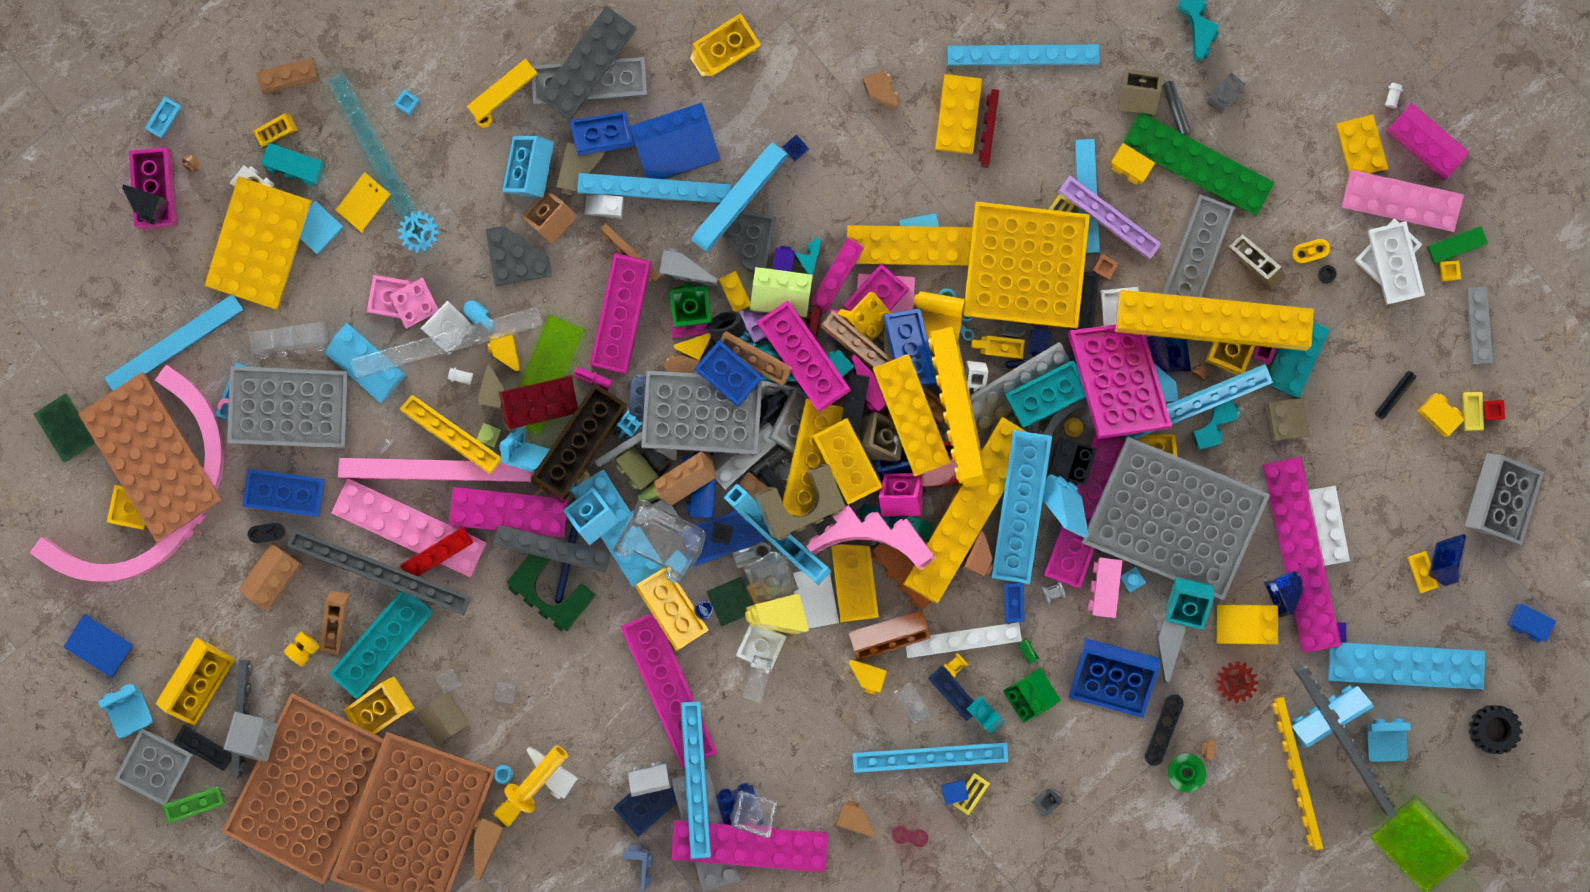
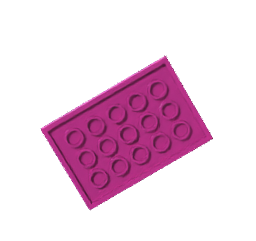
(1119, 381)

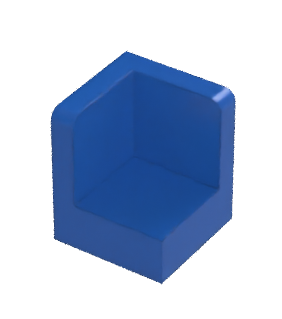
(954, 792)

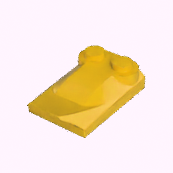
(724, 46)

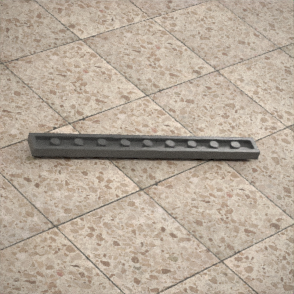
(379, 572)
(1341, 733)

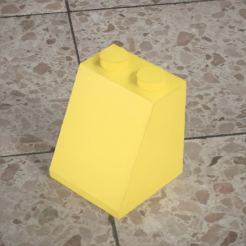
(780, 615)

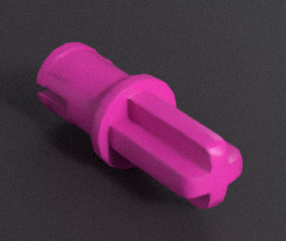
(592, 378)

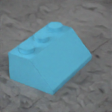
(528, 166)

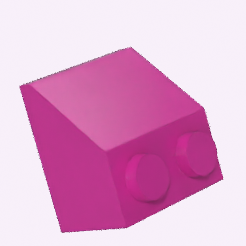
(901, 495)

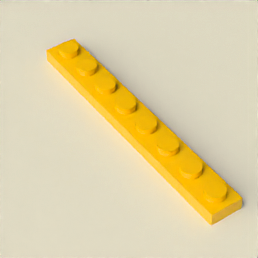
(1299, 781)

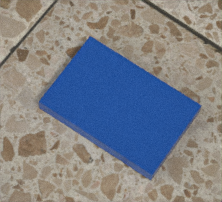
(601, 133)
(728, 373)
(98, 646)

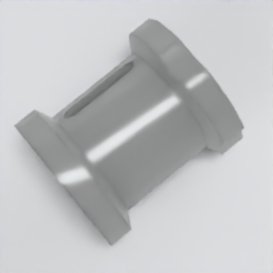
(1053, 592)

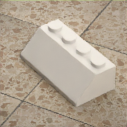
(731, 466)

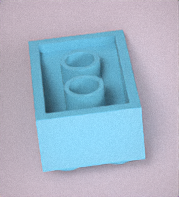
(1066, 504)

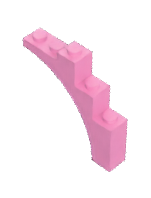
(874, 528)

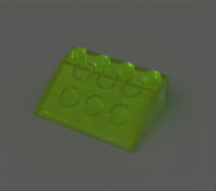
(1421, 844)

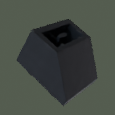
(1072, 461)

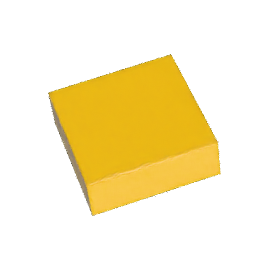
(1450, 271)

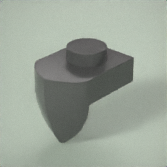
(1047, 801)

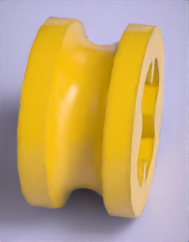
(485, 124)

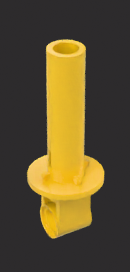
(521, 796)

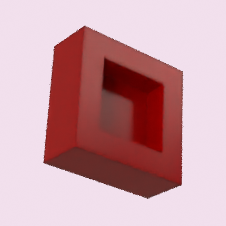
(1494, 410)

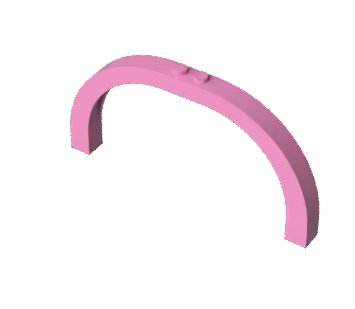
(214, 465)

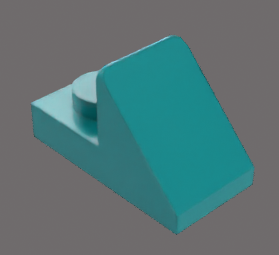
(809, 262)
(985, 715)

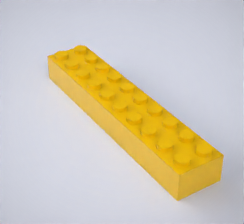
(1214, 320)
(964, 518)

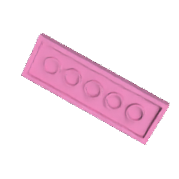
(1402, 200)

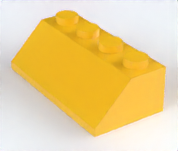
(195, 681)

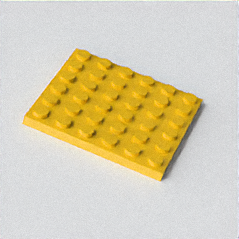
(1026, 265)

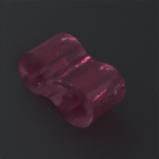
(909, 837)

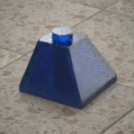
(1170, 353)
(1448, 560)
(1285, 592)

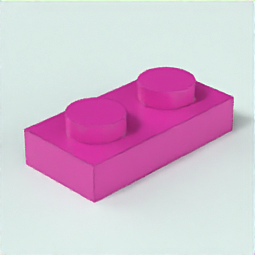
(689, 331)

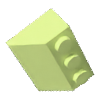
(776, 287)

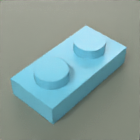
(163, 117)

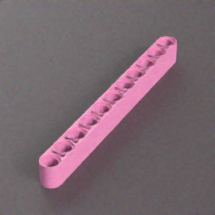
(427, 470)

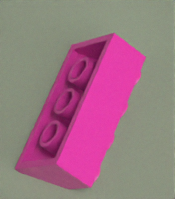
(1427, 141)

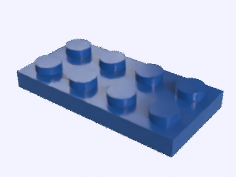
(908, 336)
(283, 492)
(743, 536)

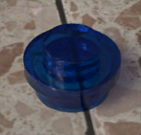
(703, 610)

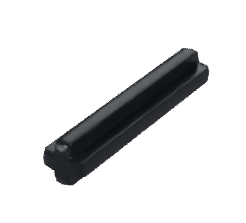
(1395, 395)

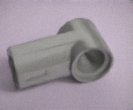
(748, 555)

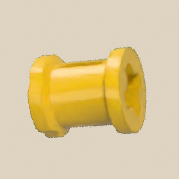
(955, 665)

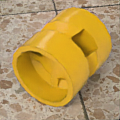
(299, 655)

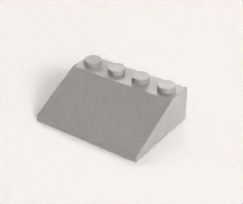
(1504, 498)

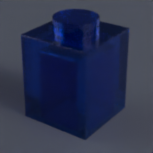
(1039, 341)

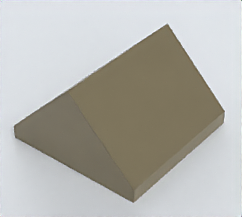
(442, 719)

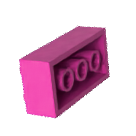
(153, 172)

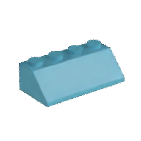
(351, 344)
(1348, 707)

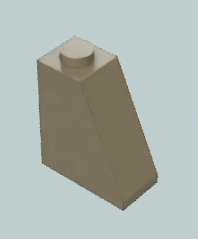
(576, 164)

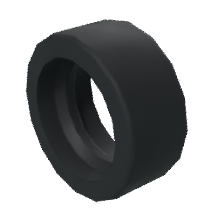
(728, 321)

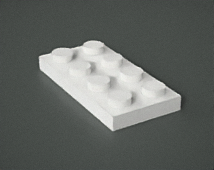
(1396, 263)
(1329, 525)

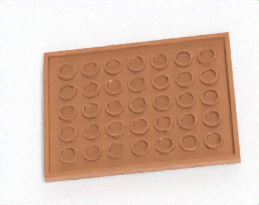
(307, 791)
(412, 819)

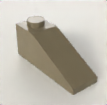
(1258, 262)

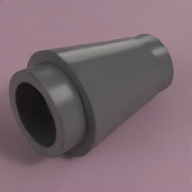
(657, 461)

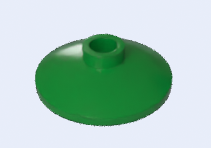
(1196, 775)

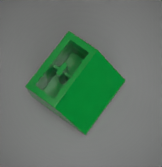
(1032, 695)

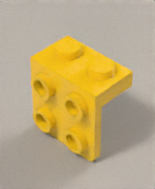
(867, 316)

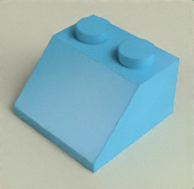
(591, 515)

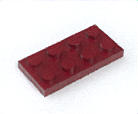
(538, 402)

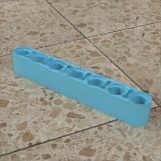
(739, 197)

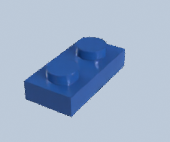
(1014, 602)

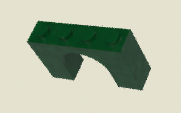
(563, 614)

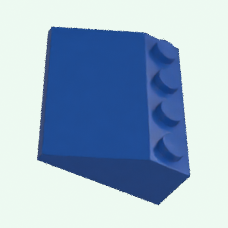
(675, 142)
(1114, 677)

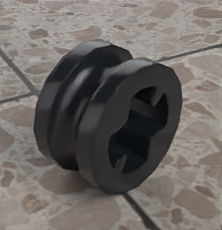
(1322, 271)

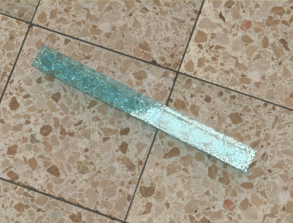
(373, 149)

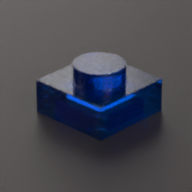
(795, 148)

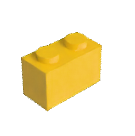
(1131, 164)
(1441, 414)

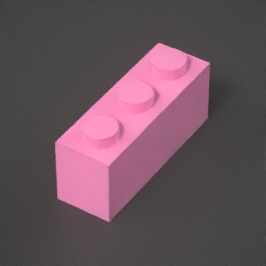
(1105, 587)

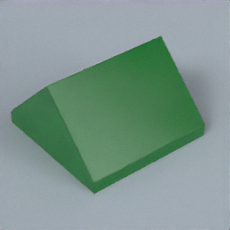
(690, 306)

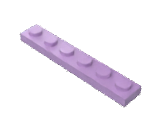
(1109, 217)

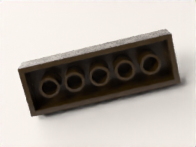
(578, 443)

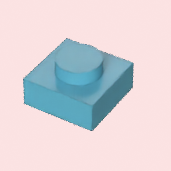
(1132, 579)

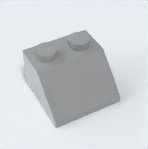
(250, 736)
(649, 779)

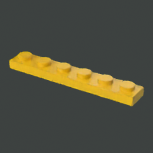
(451, 434)

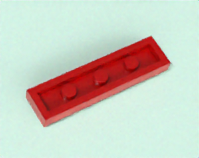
(437, 552)

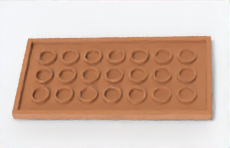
(150, 457)

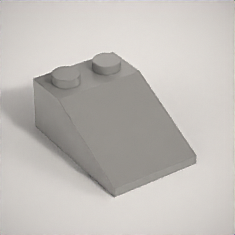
(681, 268)

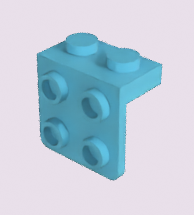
(519, 453)
(127, 710)
(1387, 740)

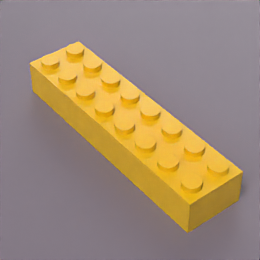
(958, 407)

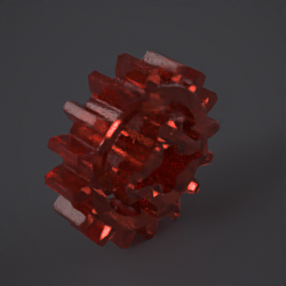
(1232, 691)

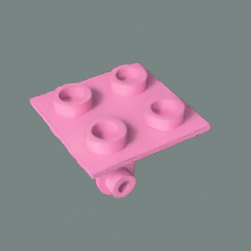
(414, 303)

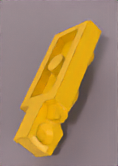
(1000, 347)

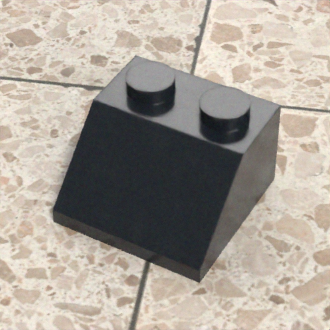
(147, 205)

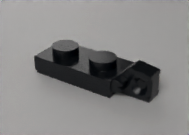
(771, 406)

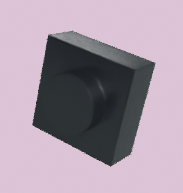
(721, 533)

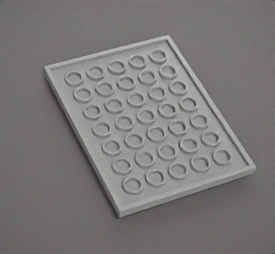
(1175, 517)

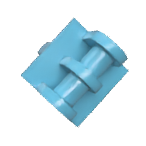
(476, 312)
(628, 425)

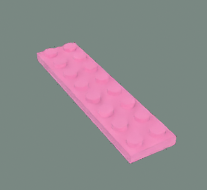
(402, 524)

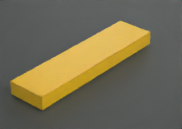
(502, 90)

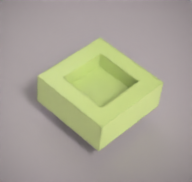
(489, 435)

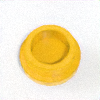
(1073, 427)

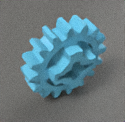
(427, 229)

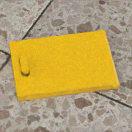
(363, 202)

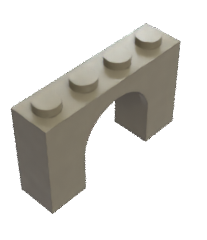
(826, 502)

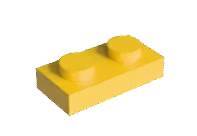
(735, 292)
(1420, 568)

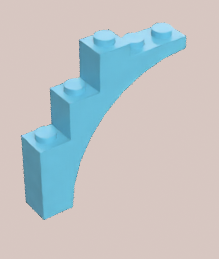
(792, 548)

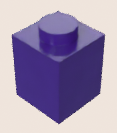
(784, 259)

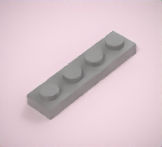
(1479, 325)

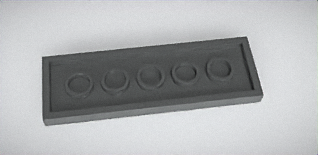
(588, 63)

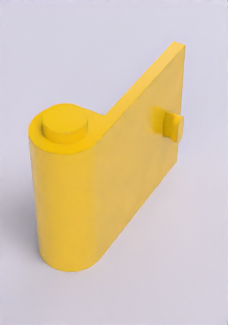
(940, 311)

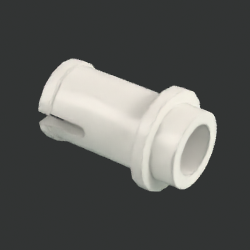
(1393, 95)
(460, 376)

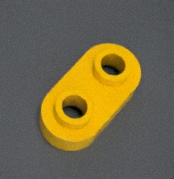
(1310, 251)

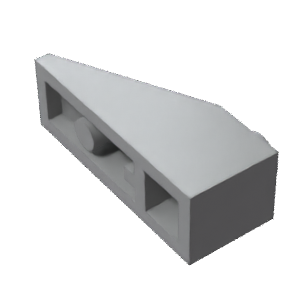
(1168, 641)

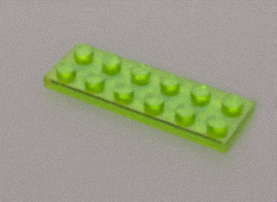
(552, 356)

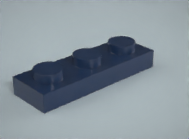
(952, 692)

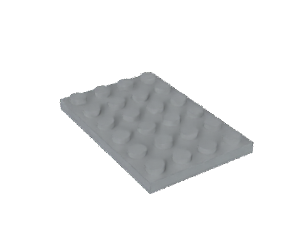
(287, 407)
(693, 415)

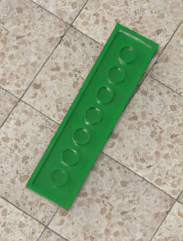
(1199, 164)

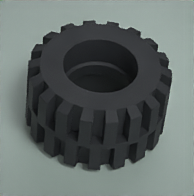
(1511, 733)

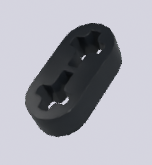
(267, 537)

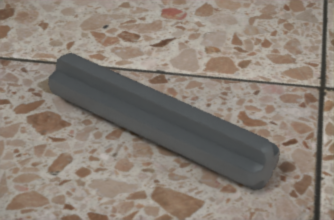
(1176, 107)

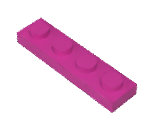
(837, 274)

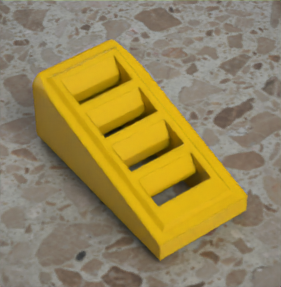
(272, 124)

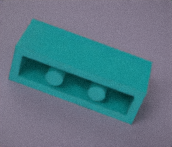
(292, 165)

